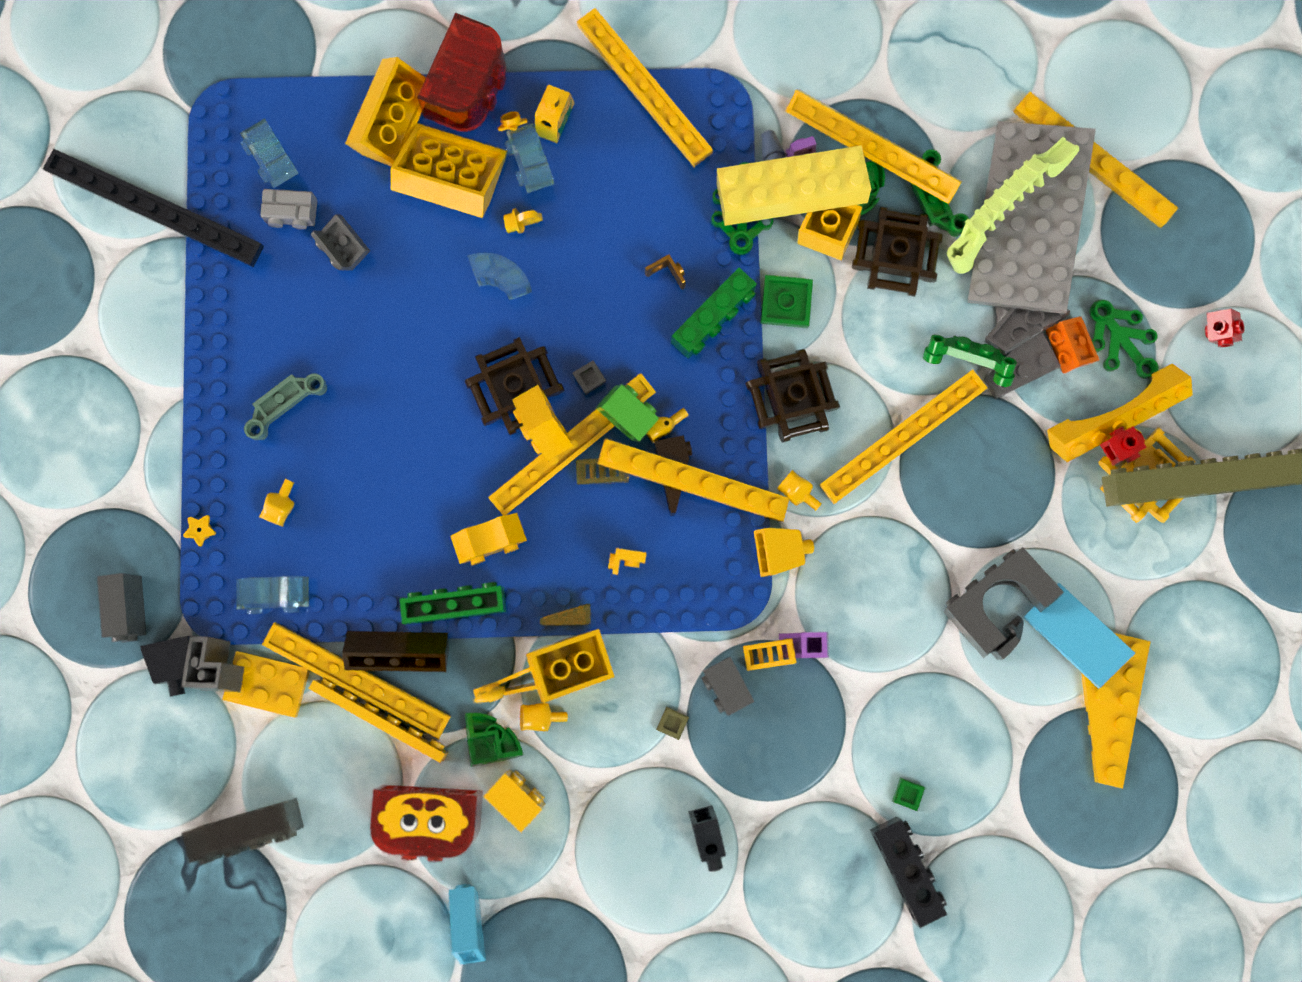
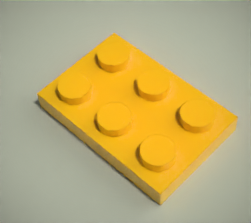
(269, 684)

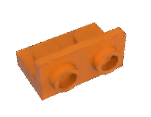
(1072, 344)

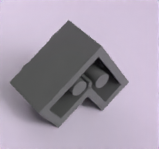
(208, 667)

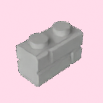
(288, 208)

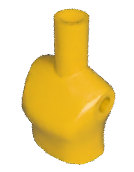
(665, 425)
(798, 490)
(278, 505)
(539, 717)

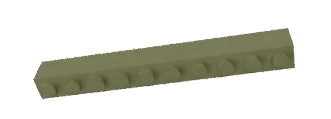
(1202, 479)

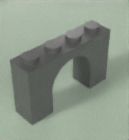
(1017, 571)

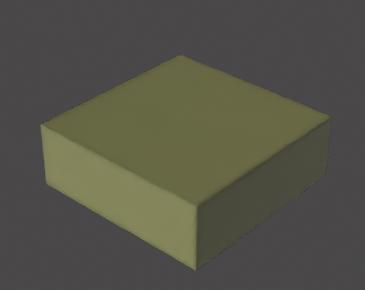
(672, 723)

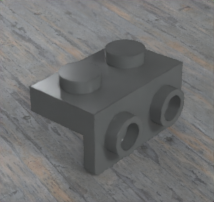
(341, 243)

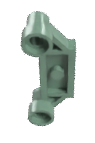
(280, 400)

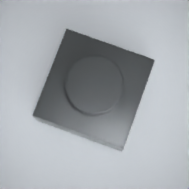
(589, 377)

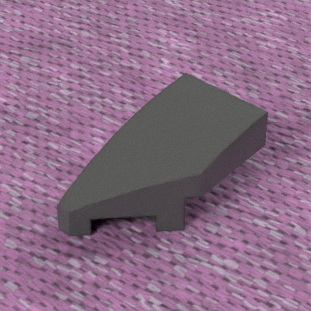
(1014, 631)

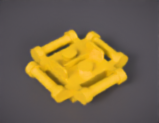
(1151, 457)

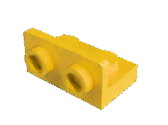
(631, 559)

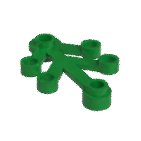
(741, 232)
(1120, 336)

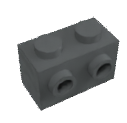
(728, 686)

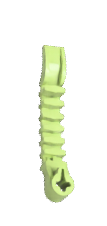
(1053, 162)

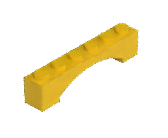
(1077, 437)

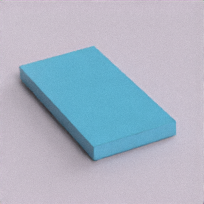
(1081, 638)

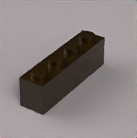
(396, 651)

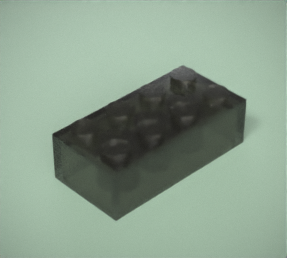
(237, 832)

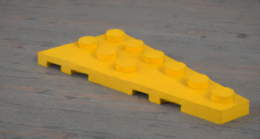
(1114, 713)

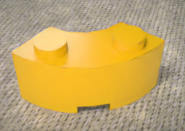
(488, 538)

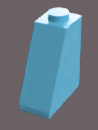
(466, 925)

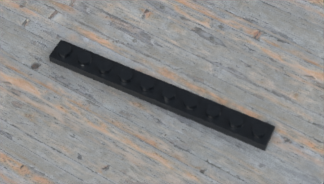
(153, 207)

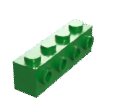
(710, 316)
(452, 605)

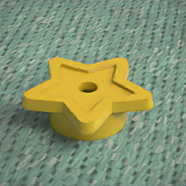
(511, 121)
(206, 530)

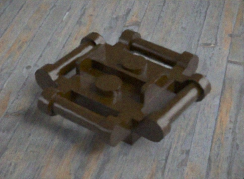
(897, 250)
(510, 379)
(793, 394)

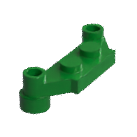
(938, 211)
(973, 352)

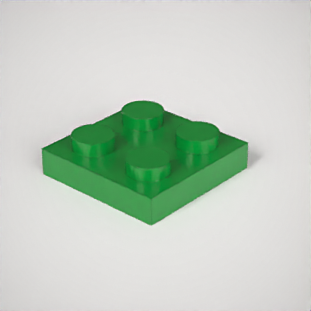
(786, 301)

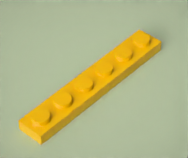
(389, 724)

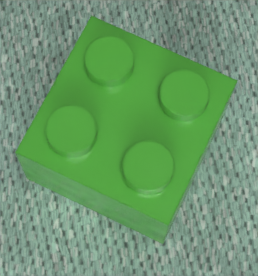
(628, 412)

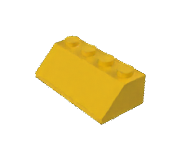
(387, 112)

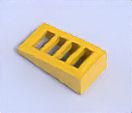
(750, 660)

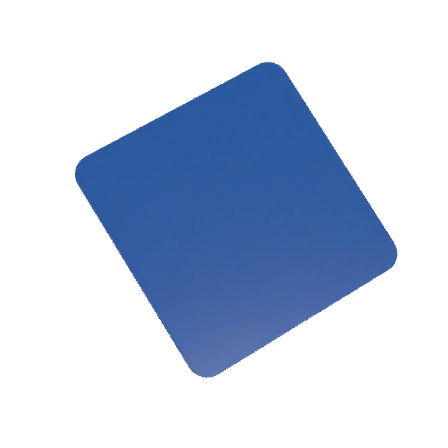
(397, 439)

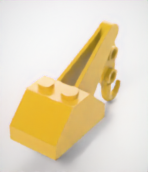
(558, 669)

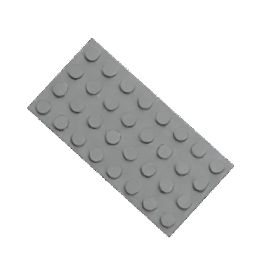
(1034, 248)

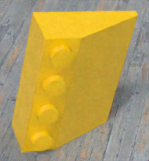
(447, 170)

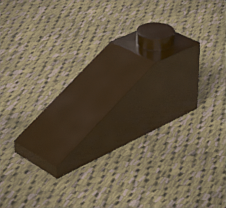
(679, 451)

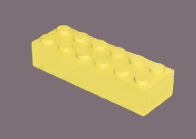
(793, 185)

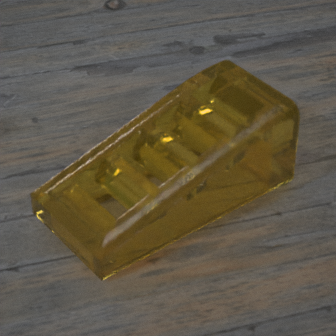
(581, 473)
(575, 616)

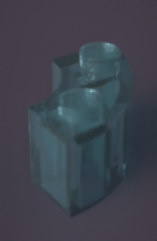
(269, 153)
(530, 158)
(499, 272)
(272, 593)

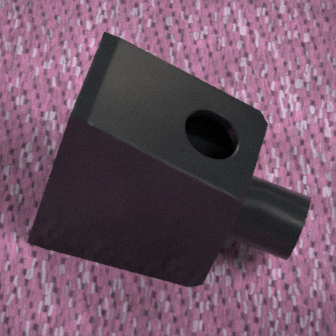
(167, 662)
(708, 837)

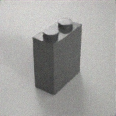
(121, 607)

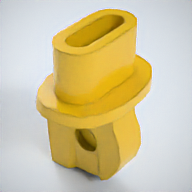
(517, 221)

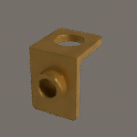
(675, 268)

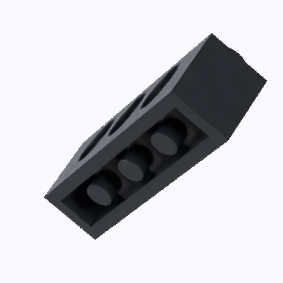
(932, 906)

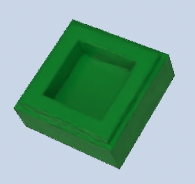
(908, 794)

